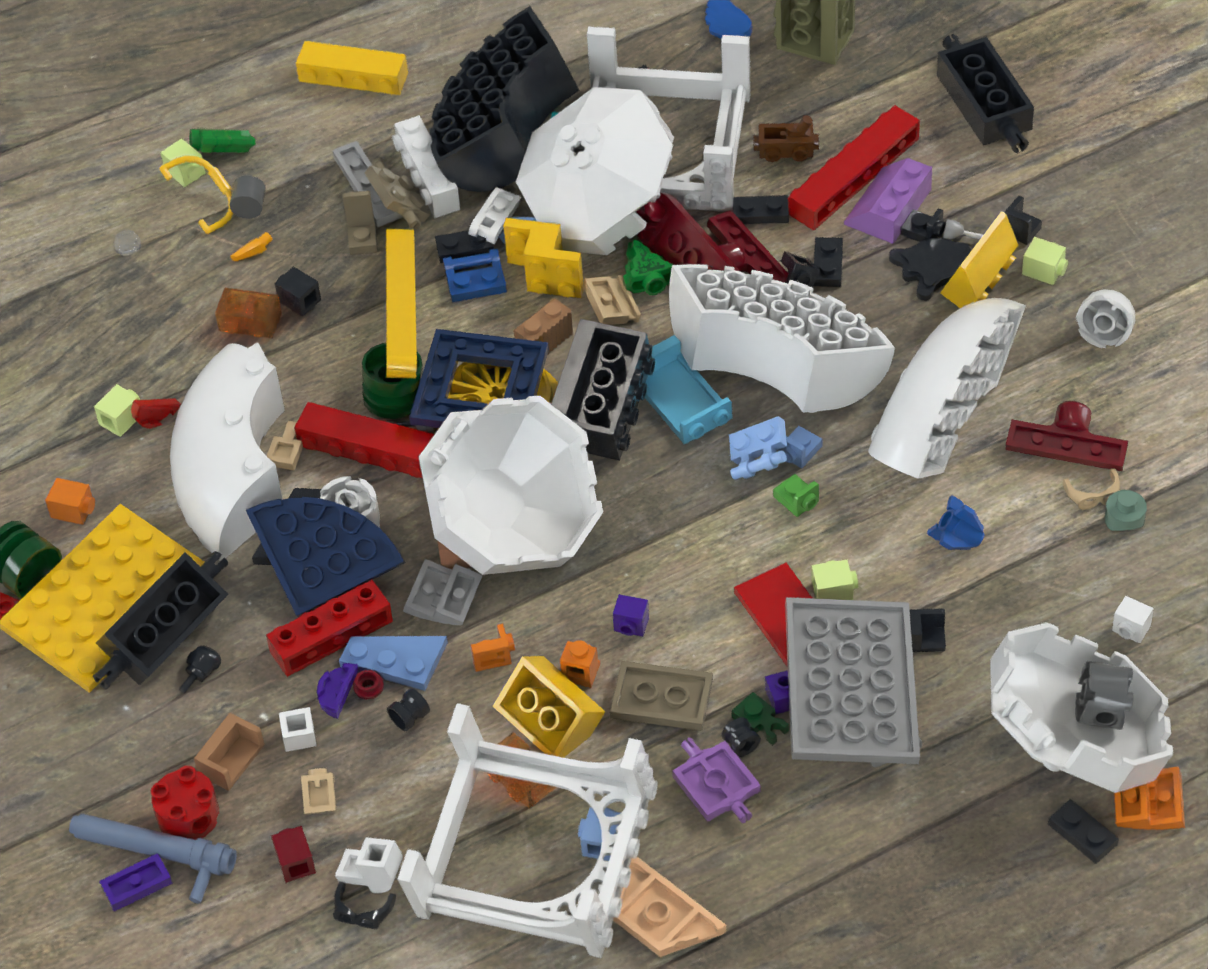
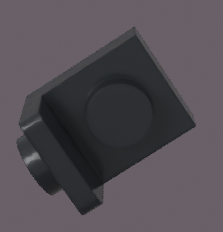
(923, 226)
(799, 269)

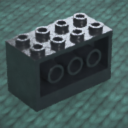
(604, 384)

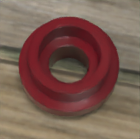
(365, 678)

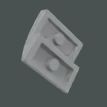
(442, 593)

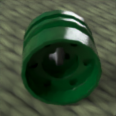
(387, 396)
(24, 557)

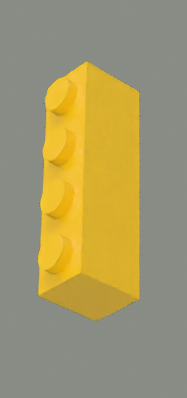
(352, 67)

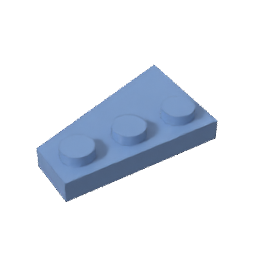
(397, 658)

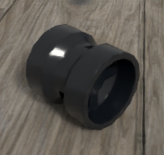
(408, 709)

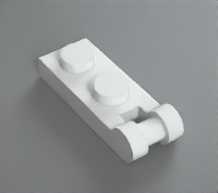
(493, 213)

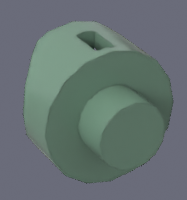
(1125, 511)

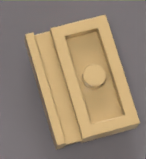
(611, 300)

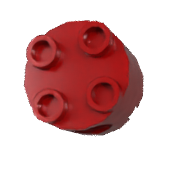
(185, 803)

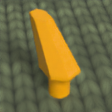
(252, 248)

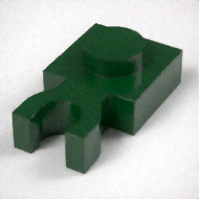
(760, 716)

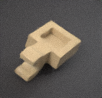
(287, 449)

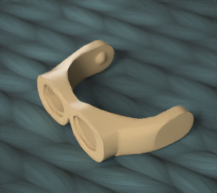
(1080, 497)

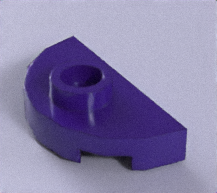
(335, 687)

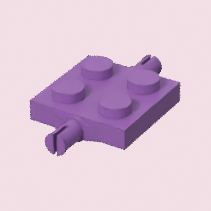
(716, 780)

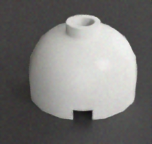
(1106, 318)

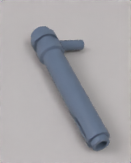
(197, 853)

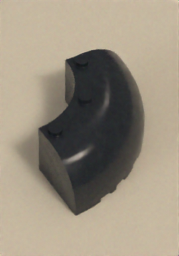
(498, 103)

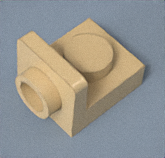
(318, 792)

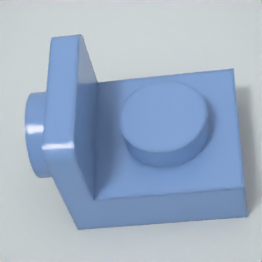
(801, 446)

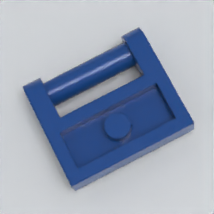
(475, 282)

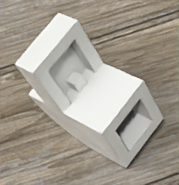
(372, 865)

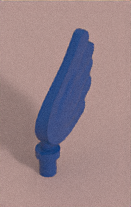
(726, 19)

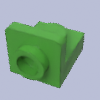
(797, 495)

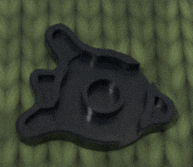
(930, 263)

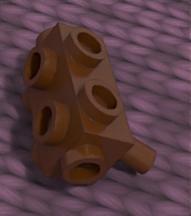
(786, 140)

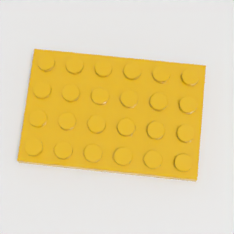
(90, 592)

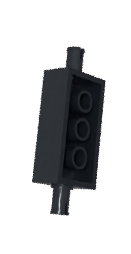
(985, 91)
(161, 619)

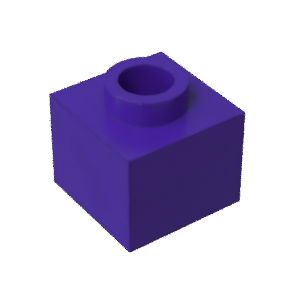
(631, 615)
(778, 691)

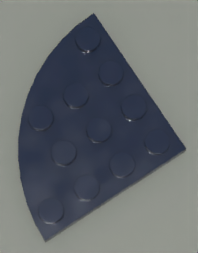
(321, 548)

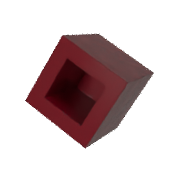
(293, 854)

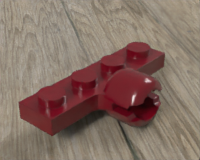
(744, 247)
(1068, 439)

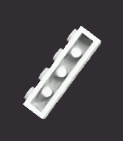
(414, 144)

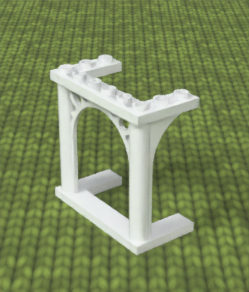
(730, 87)
(623, 780)

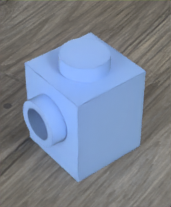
(591, 833)

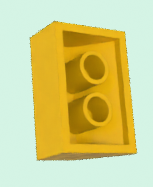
(983, 264)
(548, 707)

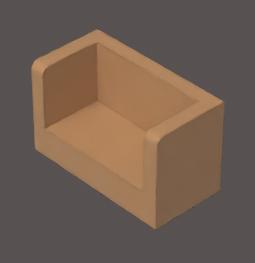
(229, 751)

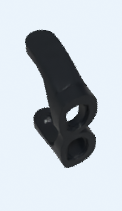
(372, 918)

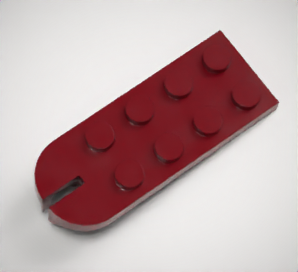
(677, 235)

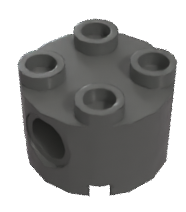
(1104, 695)

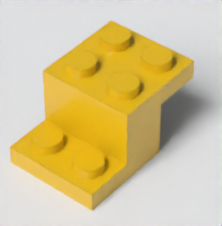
(545, 263)

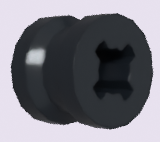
(740, 736)

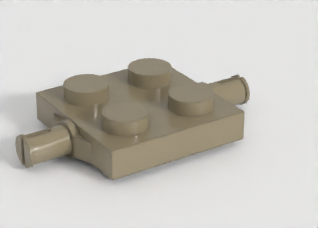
(398, 194)

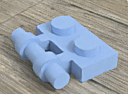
(757, 441)

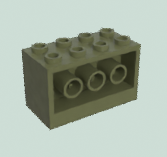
(814, 27)

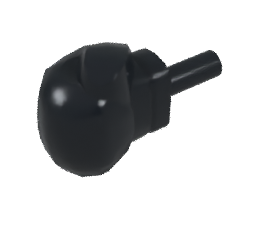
(200, 665)

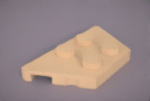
(662, 913)

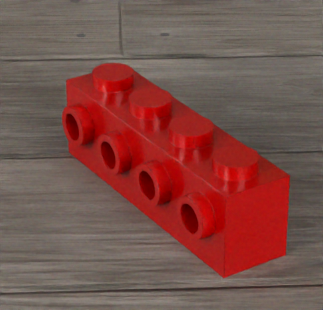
(329, 627)

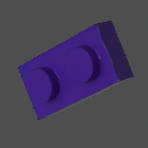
(136, 882)

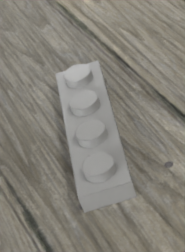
(353, 164)

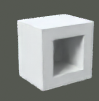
(1132, 619)
(297, 729)

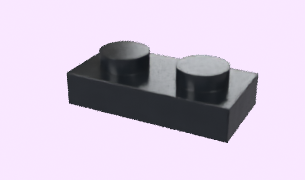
(761, 209)
(461, 245)
(829, 260)
(1083, 831)

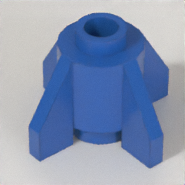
(958, 527)

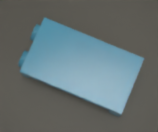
(683, 394)

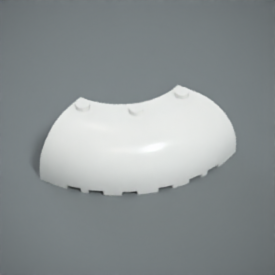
(776, 335)
(940, 386)
(217, 450)

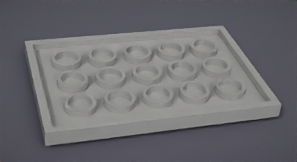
(851, 681)

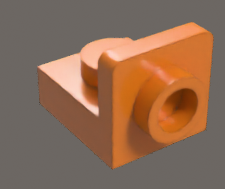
(494, 652)

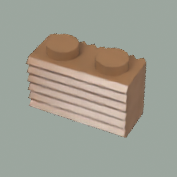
(548, 325)

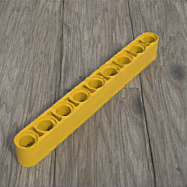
(400, 304)

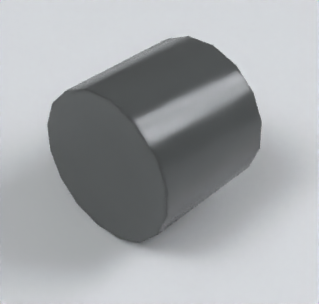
(247, 197)

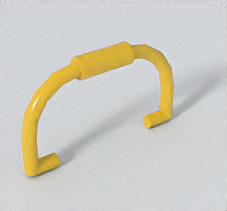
(215, 175)

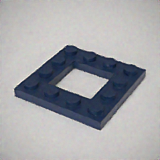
(448, 347)

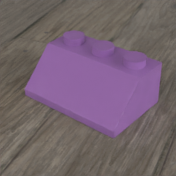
(891, 199)

